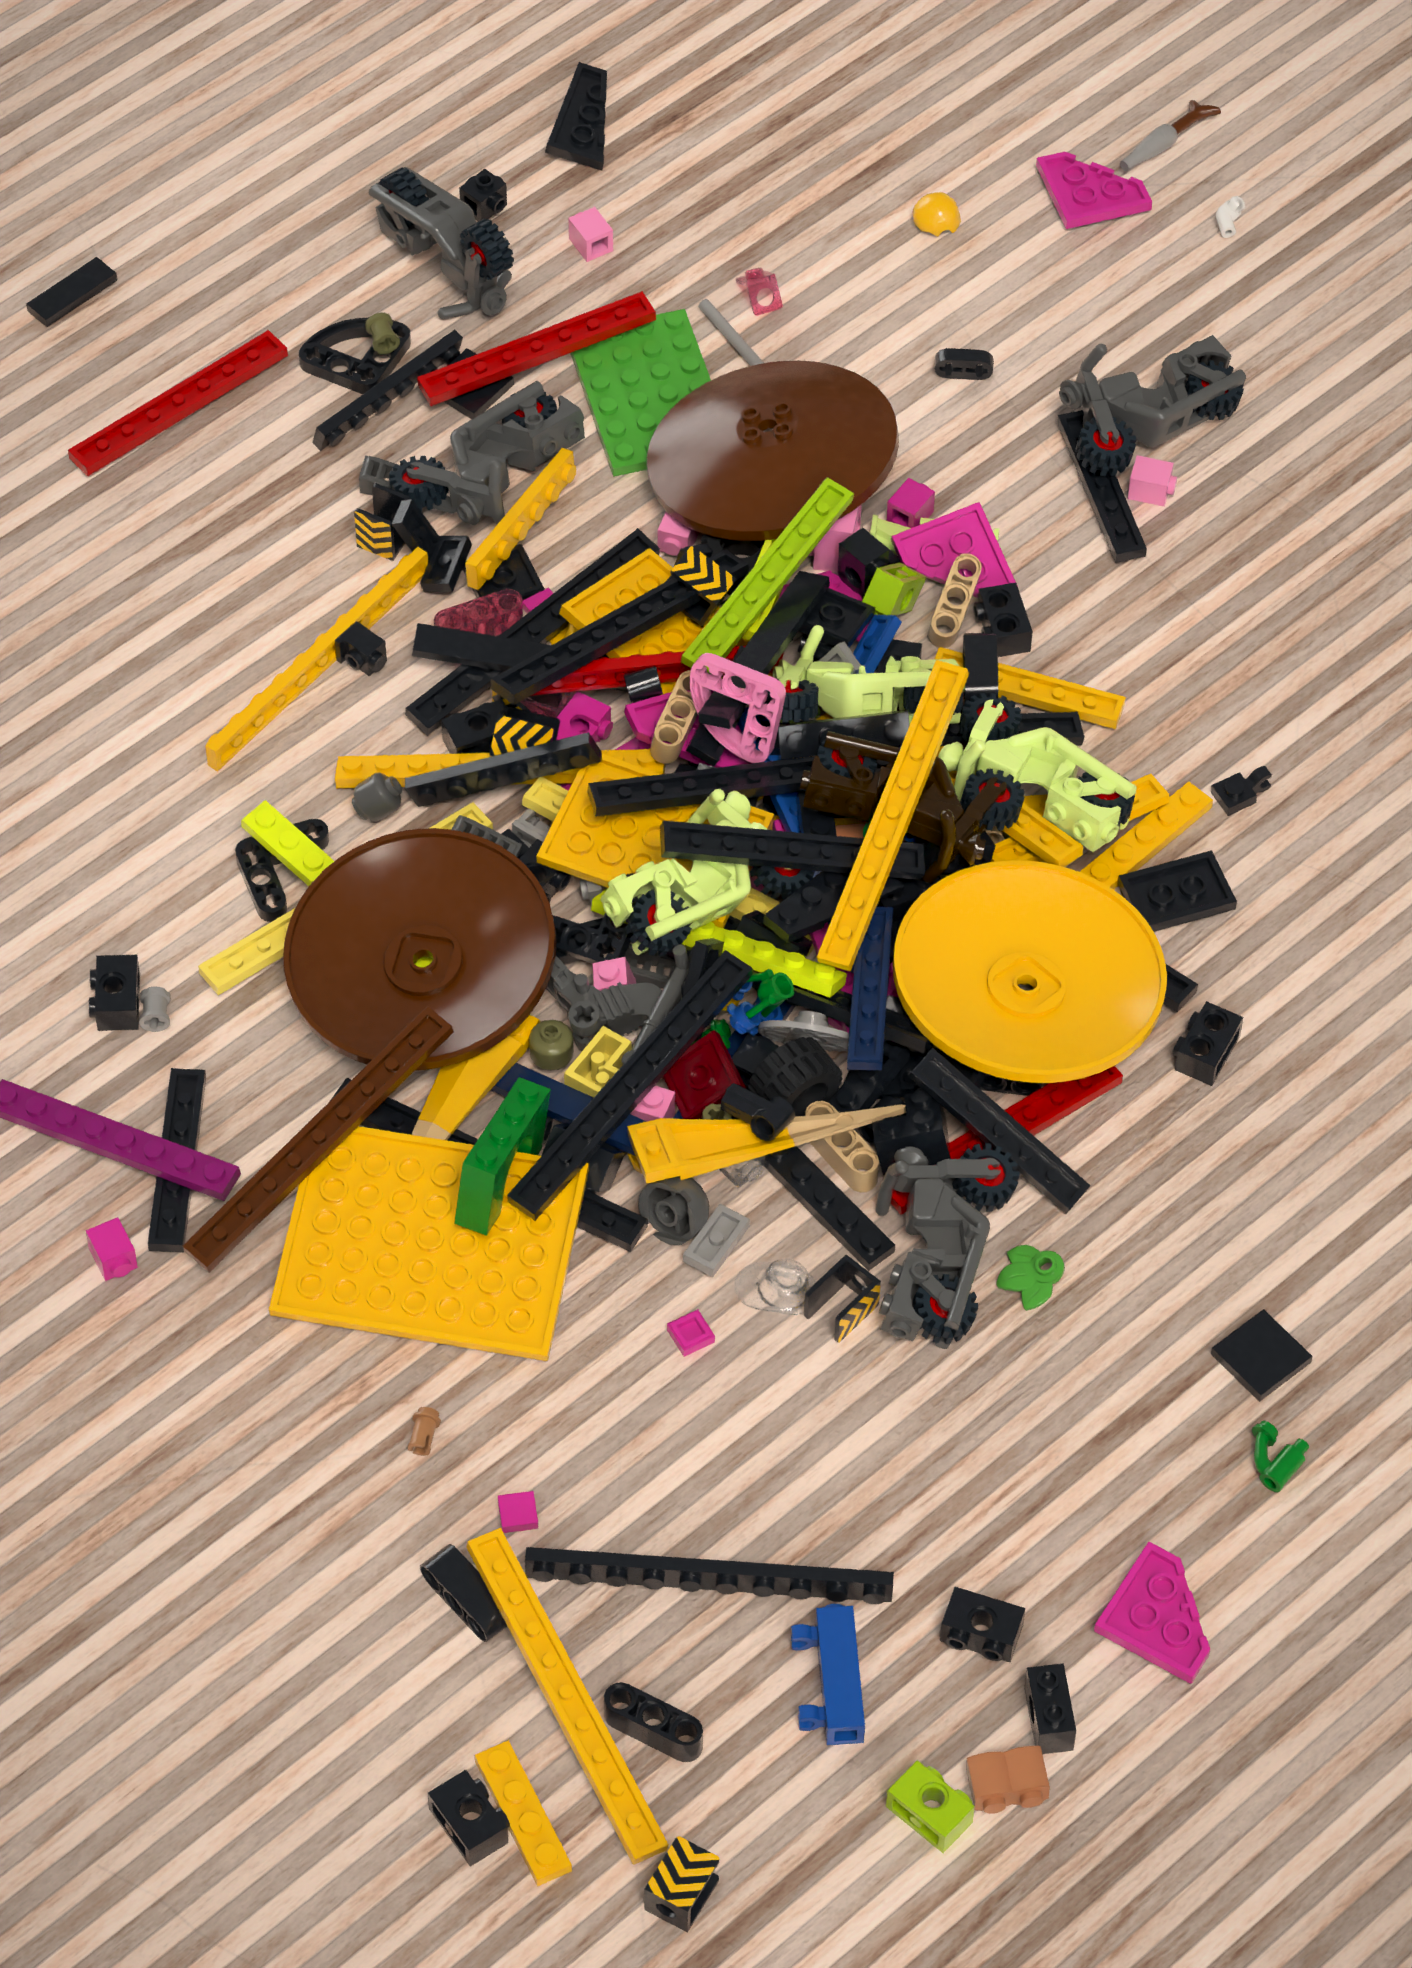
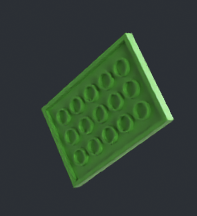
(636, 382)

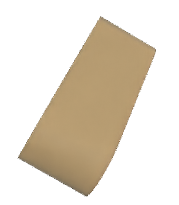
(958, 587)
(672, 728)
(850, 1159)

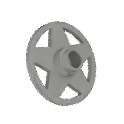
(806, 1025)

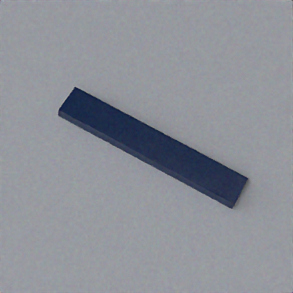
(871, 994)
(564, 1102)

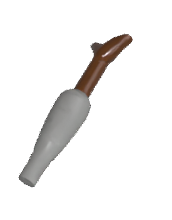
(1166, 135)

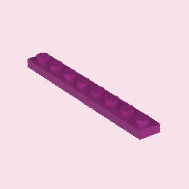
(117, 1141)

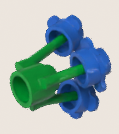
(771, 993)

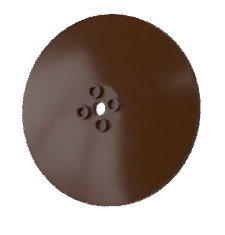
(746, 484)
(410, 899)

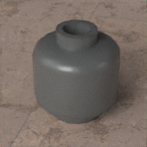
(377, 797)

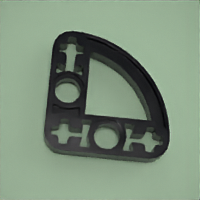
(367, 368)

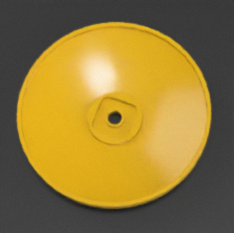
(1040, 925)

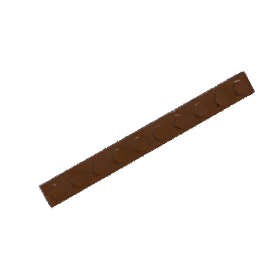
(317, 1139)

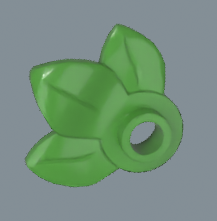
(1027, 1276)

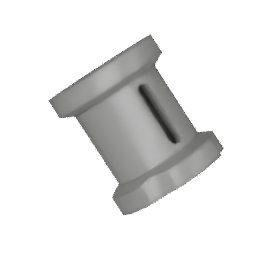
(154, 1009)

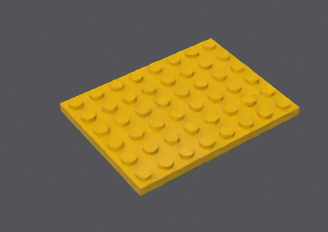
(382, 1252)

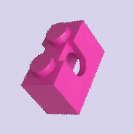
(584, 716)

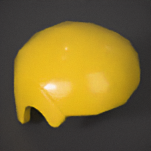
(936, 213)

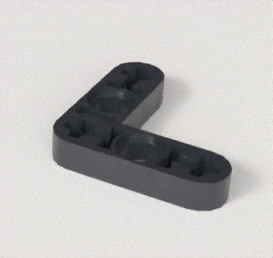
(264, 866)
(595, 938)

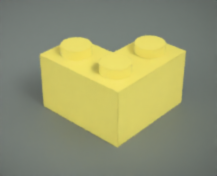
(597, 1062)

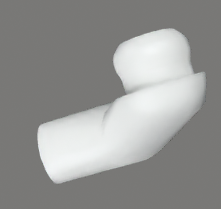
(1228, 214)

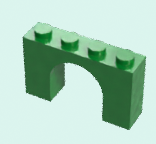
(513, 1129)

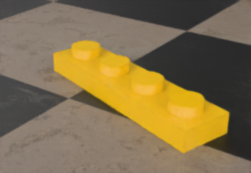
(526, 1816)

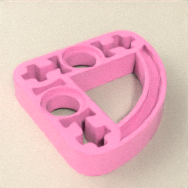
(754, 695)

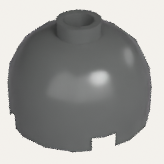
(674, 1209)

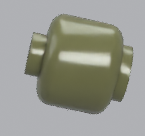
(551, 1045)

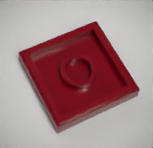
(702, 1075)

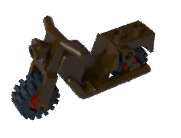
(846, 784)

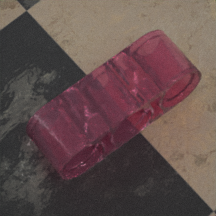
(484, 615)

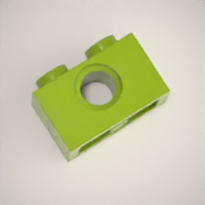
(894, 589)
(937, 1825)

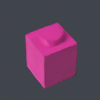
(910, 504)
(111, 1249)

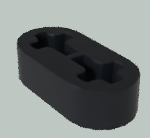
(966, 364)

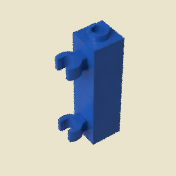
(839, 1675)

